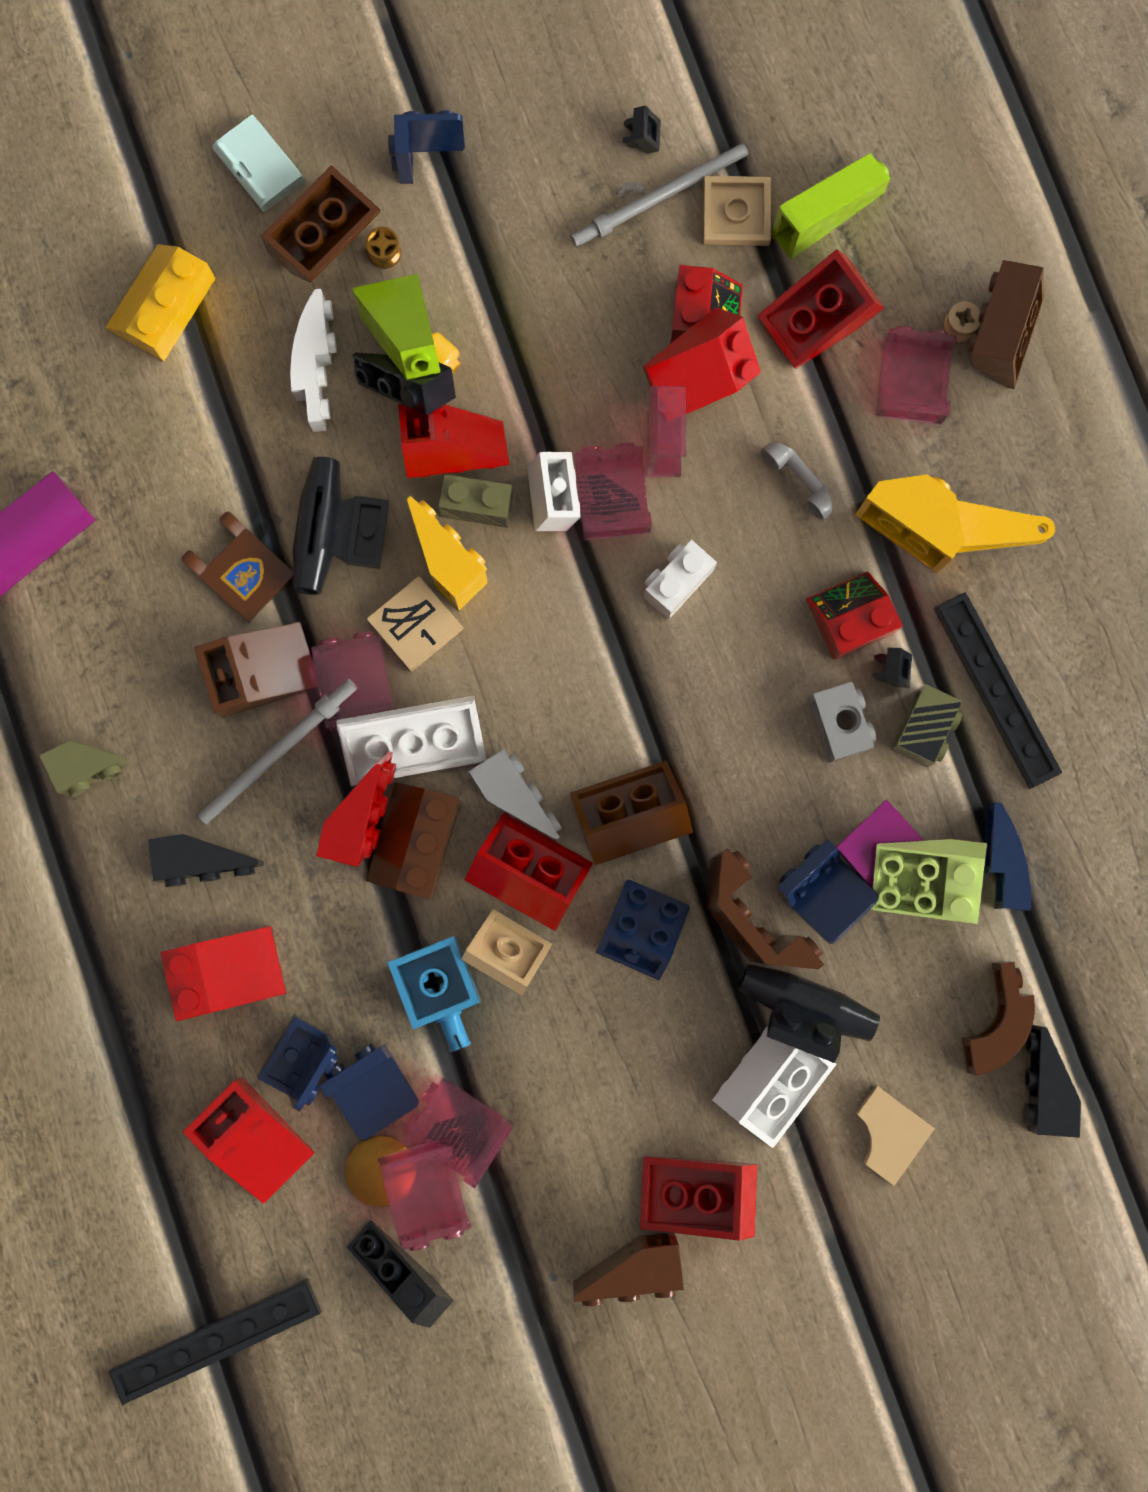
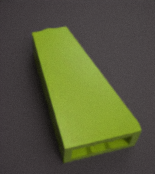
(828, 204)
(400, 323)

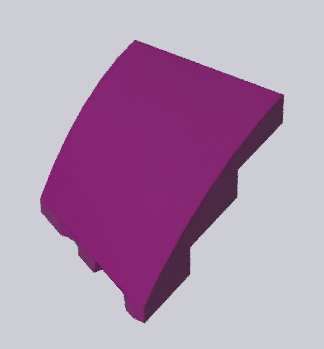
(881, 826)

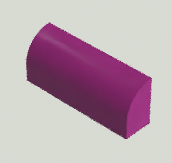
(38, 527)

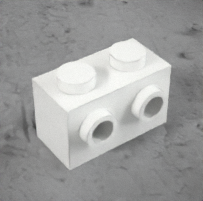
(553, 491)
(680, 579)

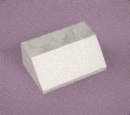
(771, 1087)

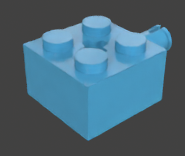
(426, 1004)

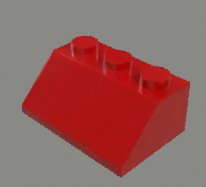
(528, 871)

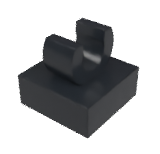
(645, 130)
(897, 667)

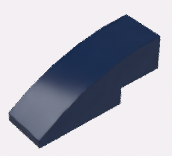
(1006, 860)

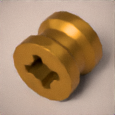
(382, 239)

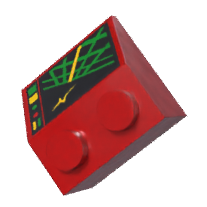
(700, 292)
(854, 614)

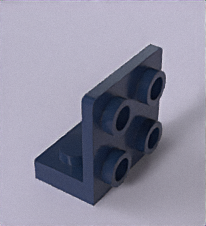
(643, 929)

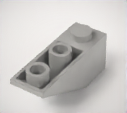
(506, 790)

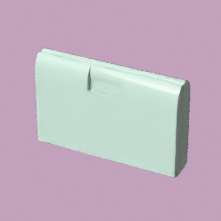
(258, 163)

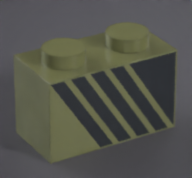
(476, 500)
(927, 726)

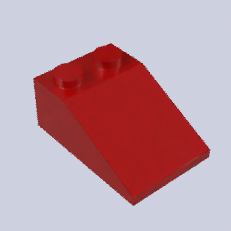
(820, 309)
(707, 359)
(223, 973)
(699, 1197)

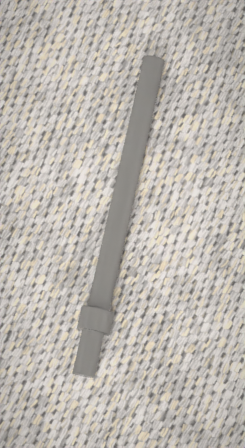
(604, 224)
(325, 708)

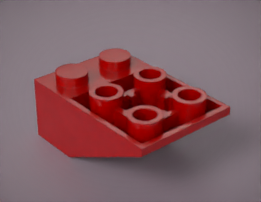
(450, 441)
(351, 828)
(248, 1140)

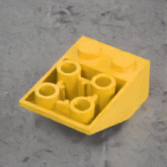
(453, 569)

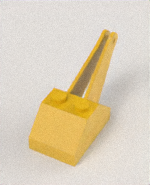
(934, 526)

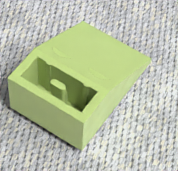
(930, 879)

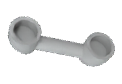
(778, 455)

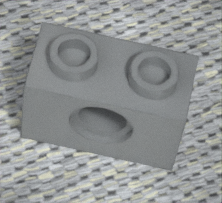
(836, 741)

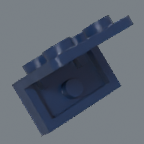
(423, 134)
(826, 892)
(299, 1061)
(370, 1091)

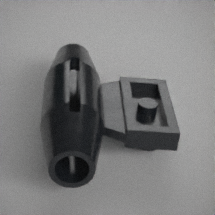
(332, 527)
(807, 1012)

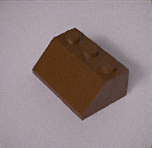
(319, 225)
(1008, 321)
(631, 812)
(414, 840)

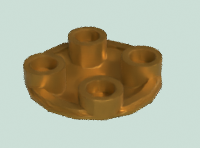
(363, 1169)

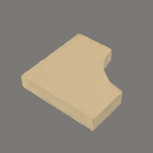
(893, 1133)

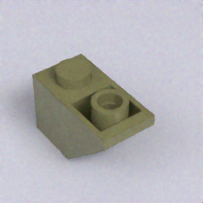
(77, 765)

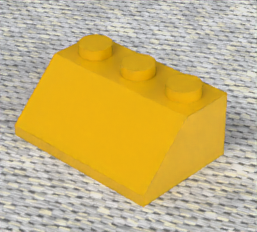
(162, 300)

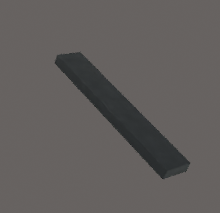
(997, 690)
(214, 1341)

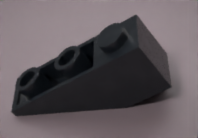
(420, 394)
(187, 857)
(1053, 1100)
(400, 1276)

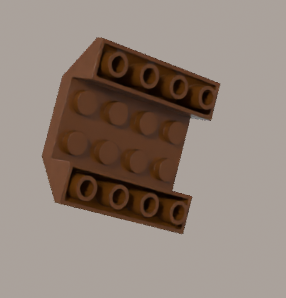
(725, 876)

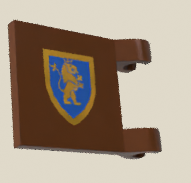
(244, 572)

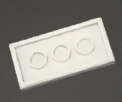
(419, 736)

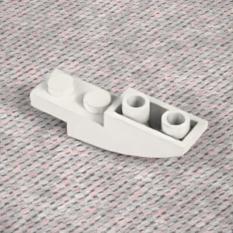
(310, 355)

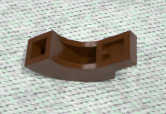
(1008, 1029)

